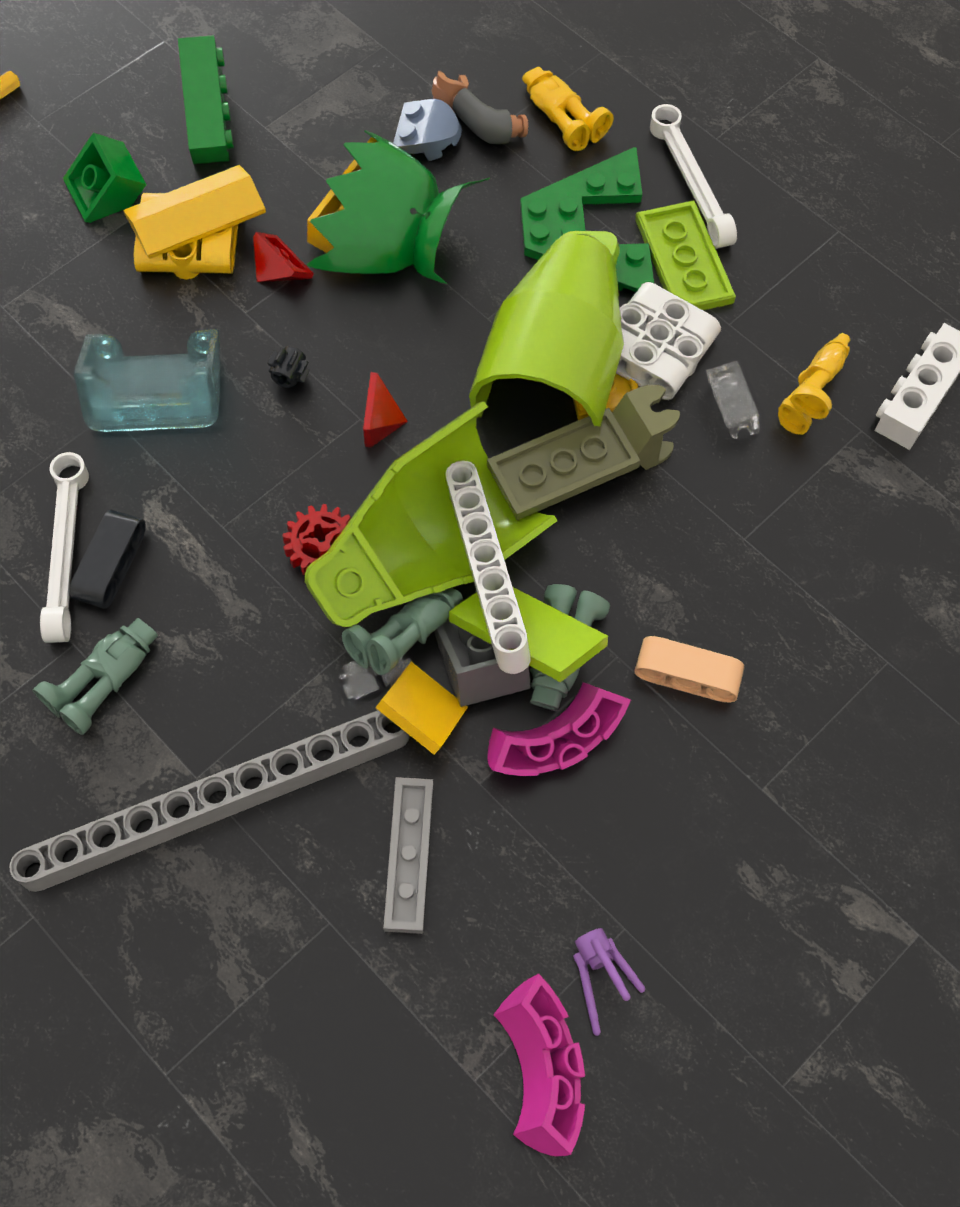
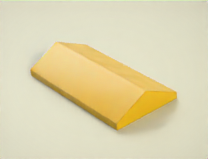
(195, 211)

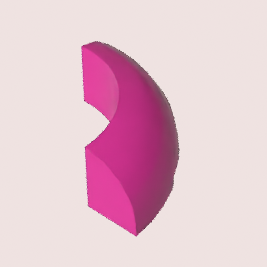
(562, 741)
(549, 1067)

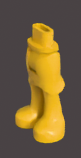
(557, 99)
(808, 398)

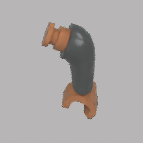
(487, 123)

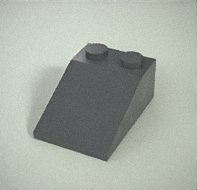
(474, 667)

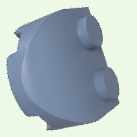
(427, 128)

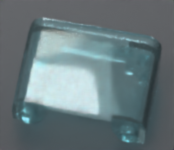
(149, 389)

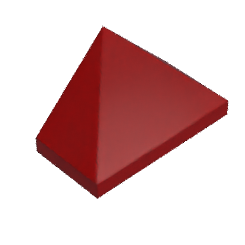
(276, 260)
(381, 412)

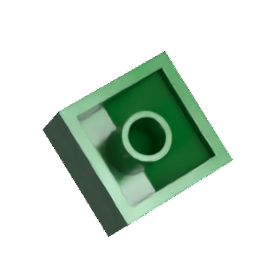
(103, 178)

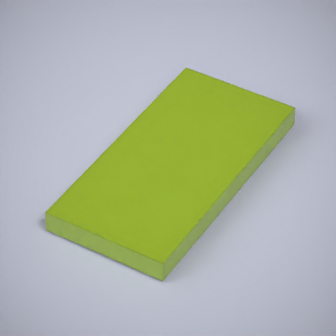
(685, 255)
(555, 639)

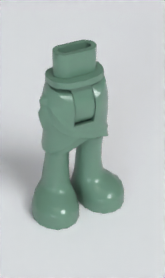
(590, 607)
(412, 623)
(110, 662)

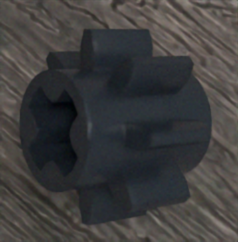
(288, 366)

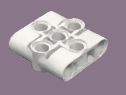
(663, 338)

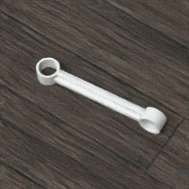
(719, 225)
(55, 617)

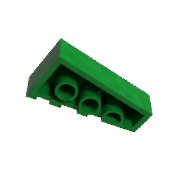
(204, 99)

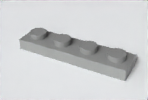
(408, 856)

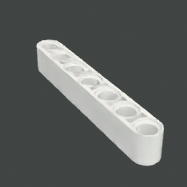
(488, 568)

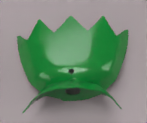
(376, 225)

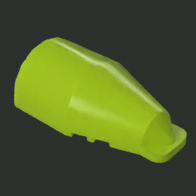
(560, 324)
(407, 532)

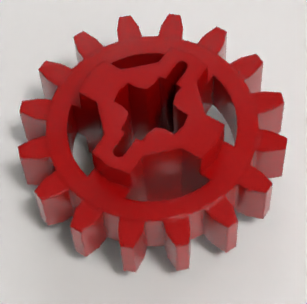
(318, 525)

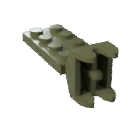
(585, 454)

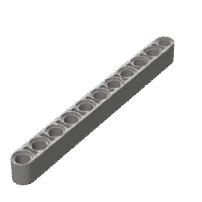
(196, 795)

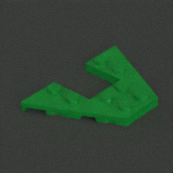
(559, 210)

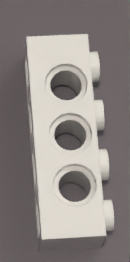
(923, 389)

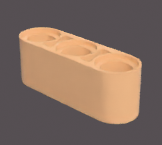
(689, 669)

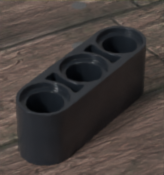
(107, 559)

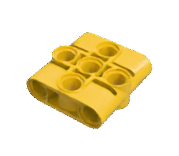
(206, 255)

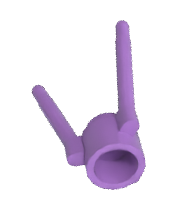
(599, 952)

